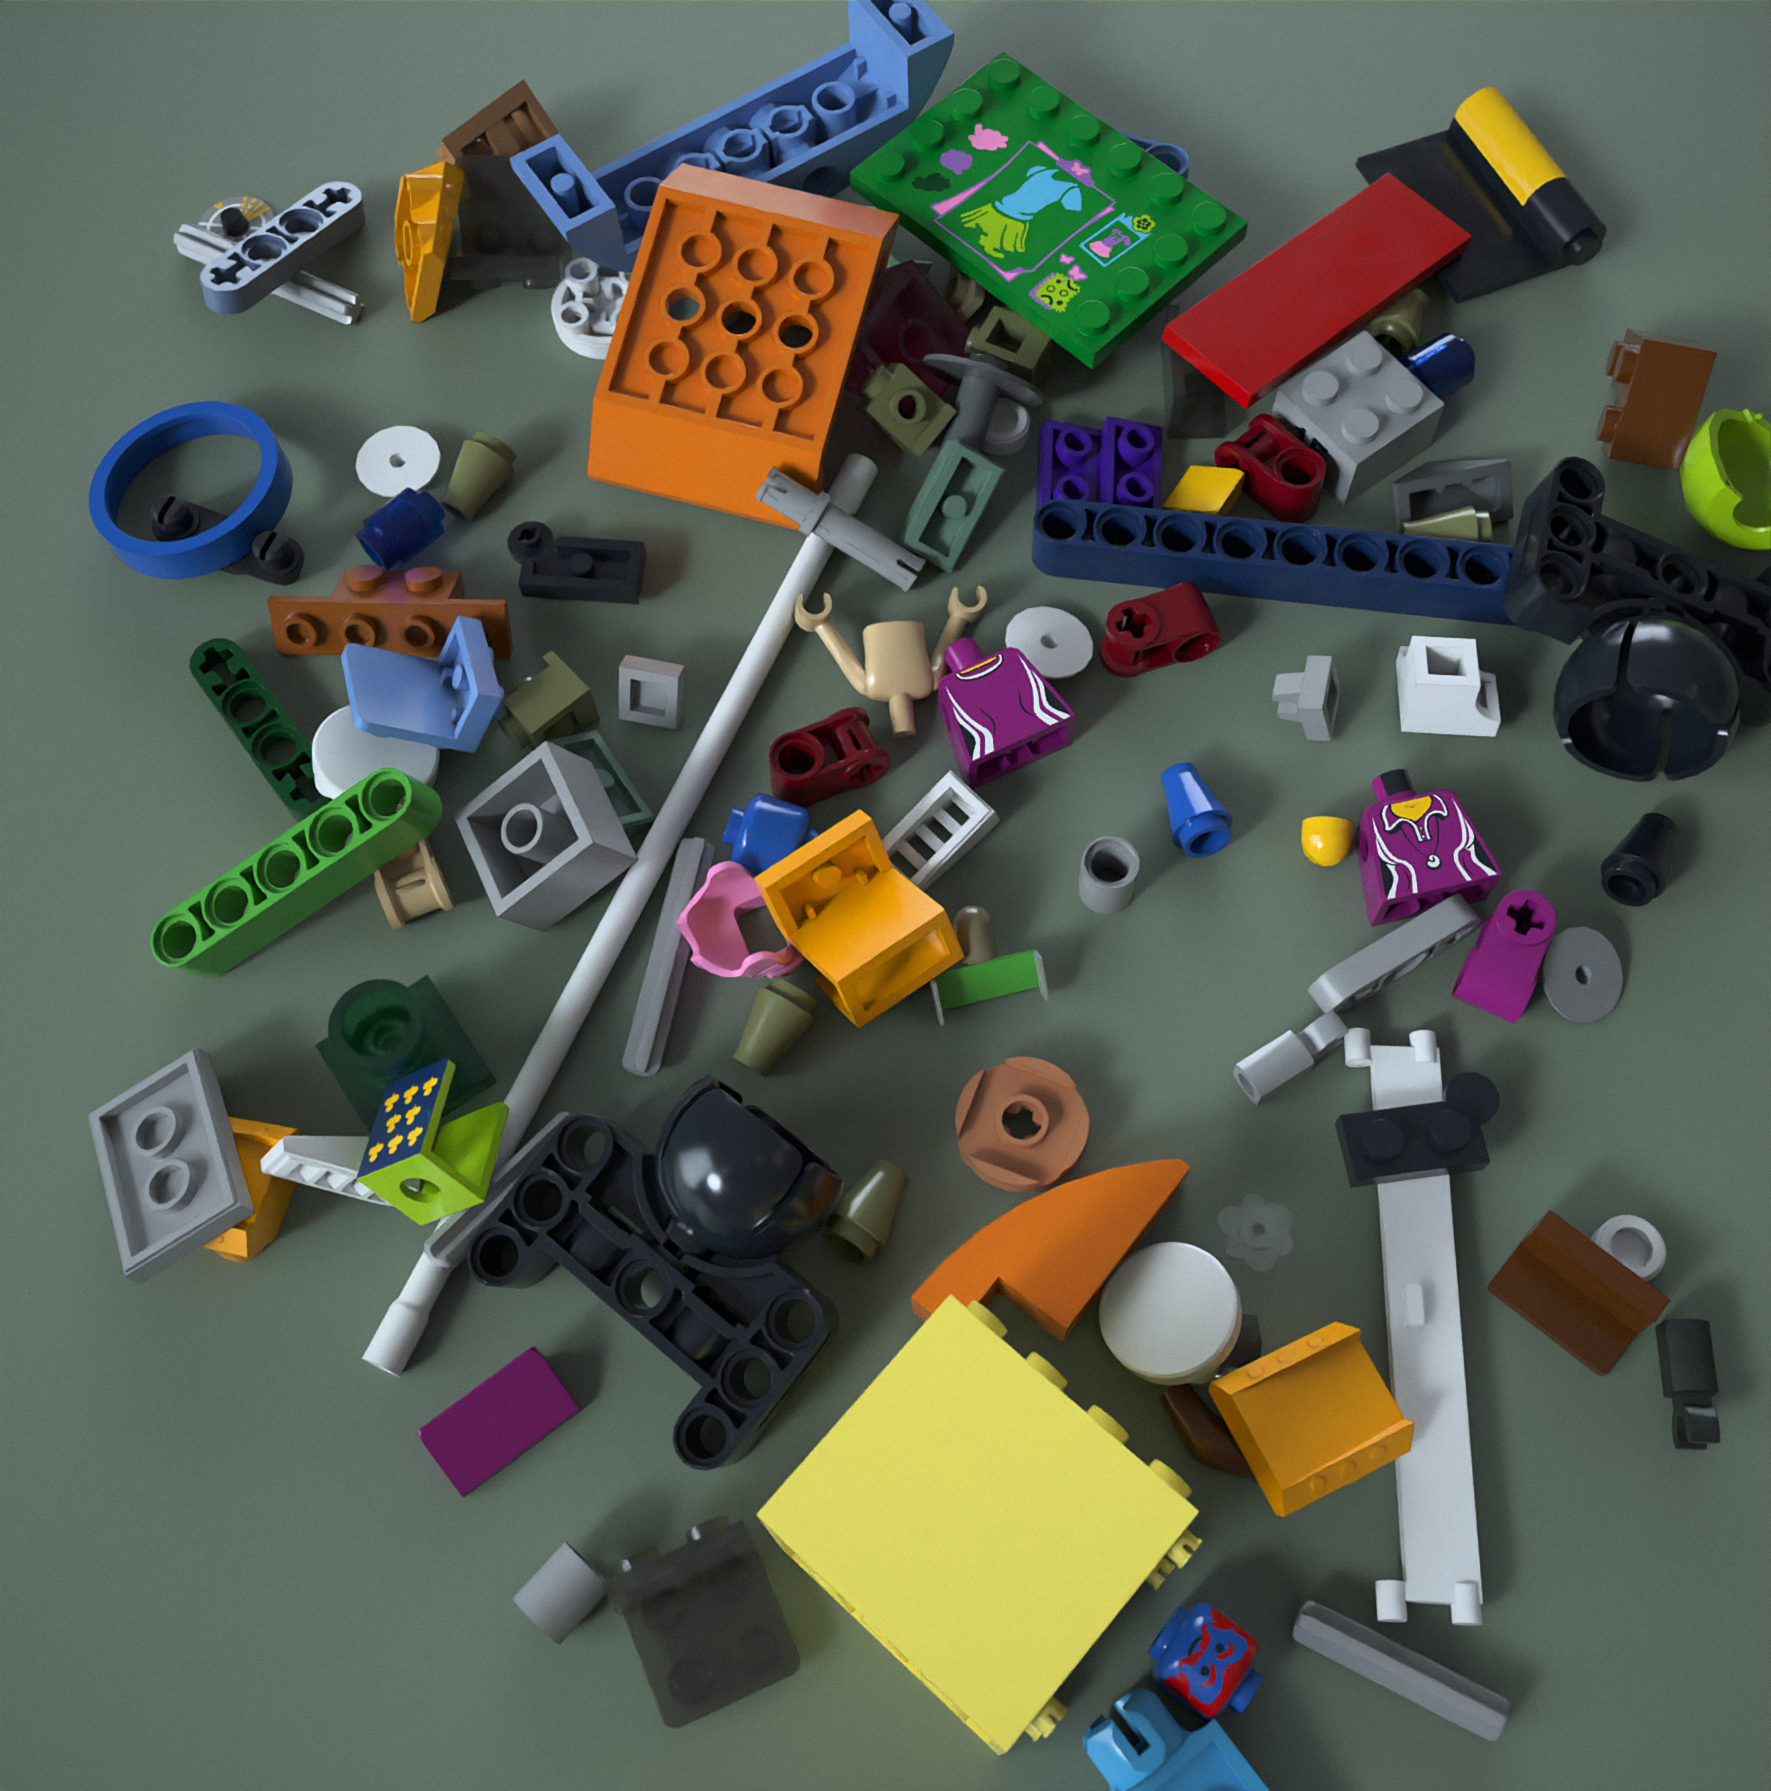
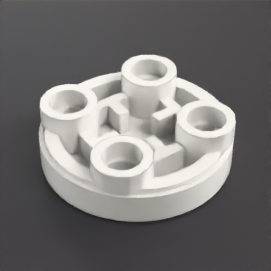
(588, 306)
(347, 755)
(1170, 1314)

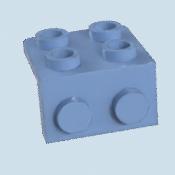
(426, 699)

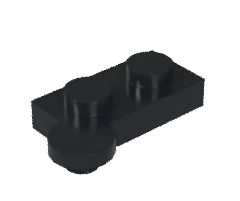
(576, 566)
(1421, 1137)

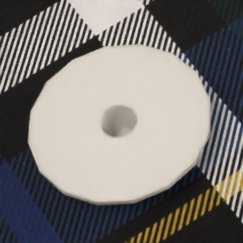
(398, 460)
(1051, 641)

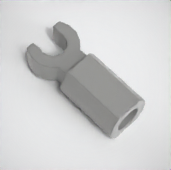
(1288, 1058)

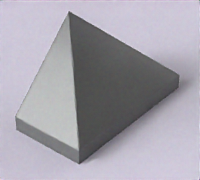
(1454, 485)

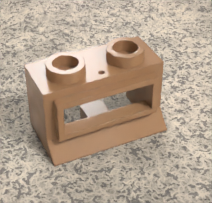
(503, 127)

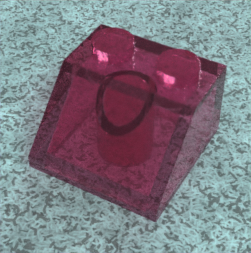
(902, 326)

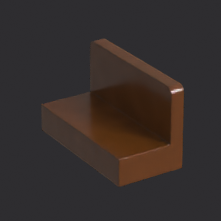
(1576, 1293)

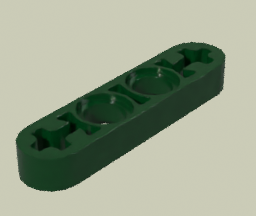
(265, 730)

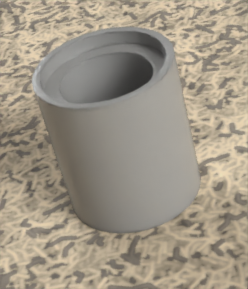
(1113, 854)
(561, 1593)

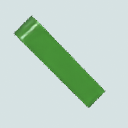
(267, 877)

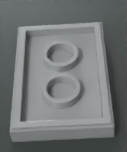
(169, 1165)

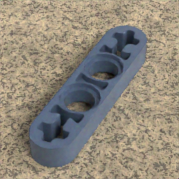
(239, 281)

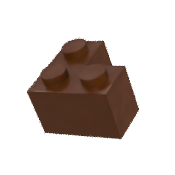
(1657, 398)

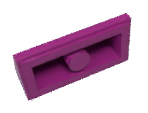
(498, 1421)

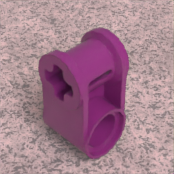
(1505, 963)

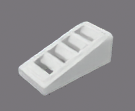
(932, 806)
(324, 1164)

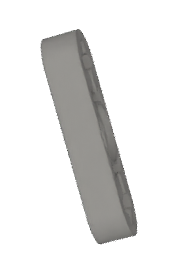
(1394, 955)

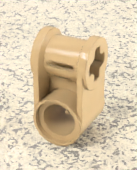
(412, 885)

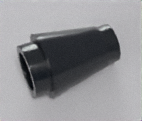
(1640, 862)

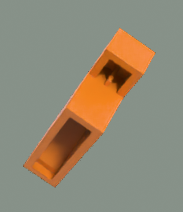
(1058, 1246)

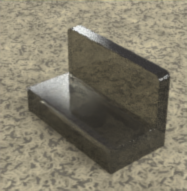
(1190, 399)

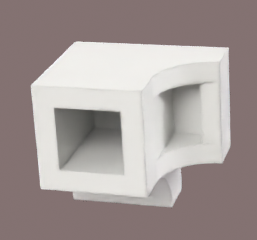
(1445, 689)

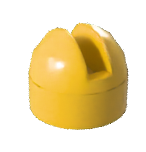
(1326, 839)

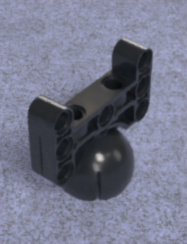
(1655, 632)
(727, 1193)

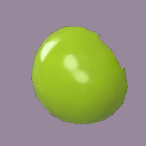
(1730, 479)

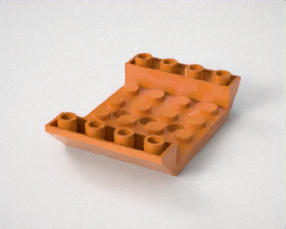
(713, 410)

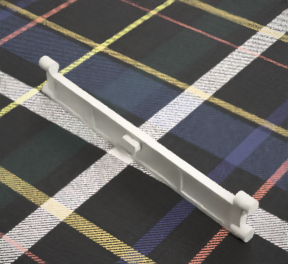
(1424, 1356)

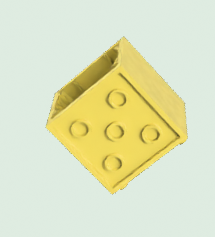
(981, 1521)

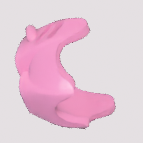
(714, 930)

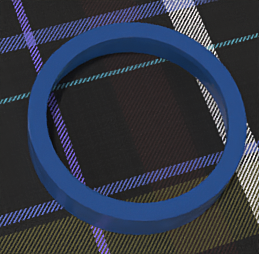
(218, 545)

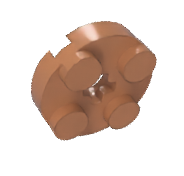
(1030, 1162)

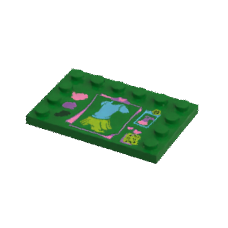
(1049, 208)

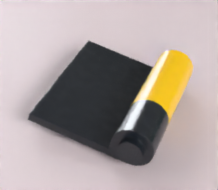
(1498, 188)

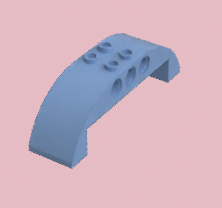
(788, 133)

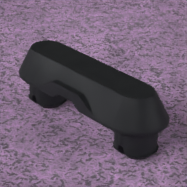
(272, 556)

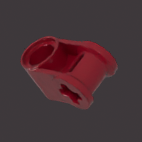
(1278, 469)
(1161, 628)
(830, 755)

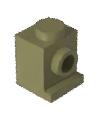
(1015, 343)
(880, 406)
(548, 706)

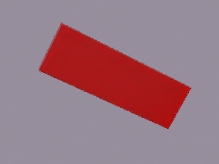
(1315, 290)

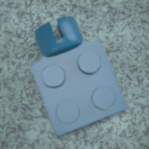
(1165, 1752)

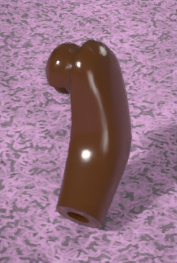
(1203, 1432)

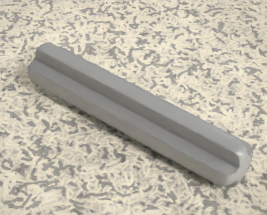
(451, 1240)
(1401, 1670)

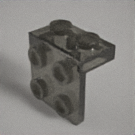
(504, 230)
(704, 1621)

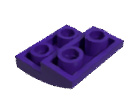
(1100, 465)

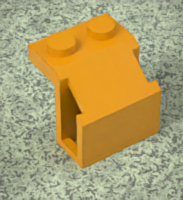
(858, 919)

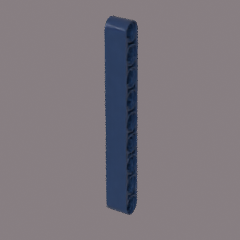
(1267, 554)

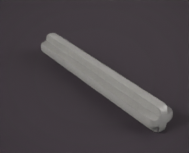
(301, 289)
(666, 962)

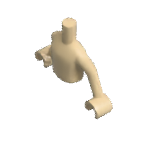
(894, 656)

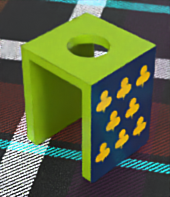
(402, 1142)

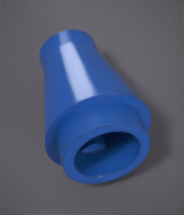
(1195, 814)

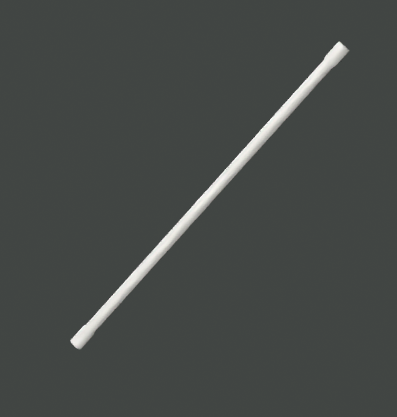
(411, 1310)

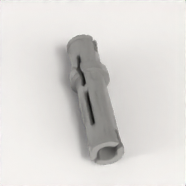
(839, 528)

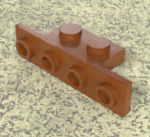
(386, 611)

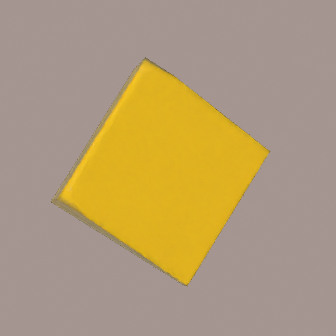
(1206, 490)

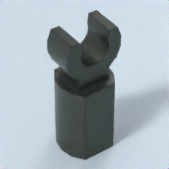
(1689, 1380)

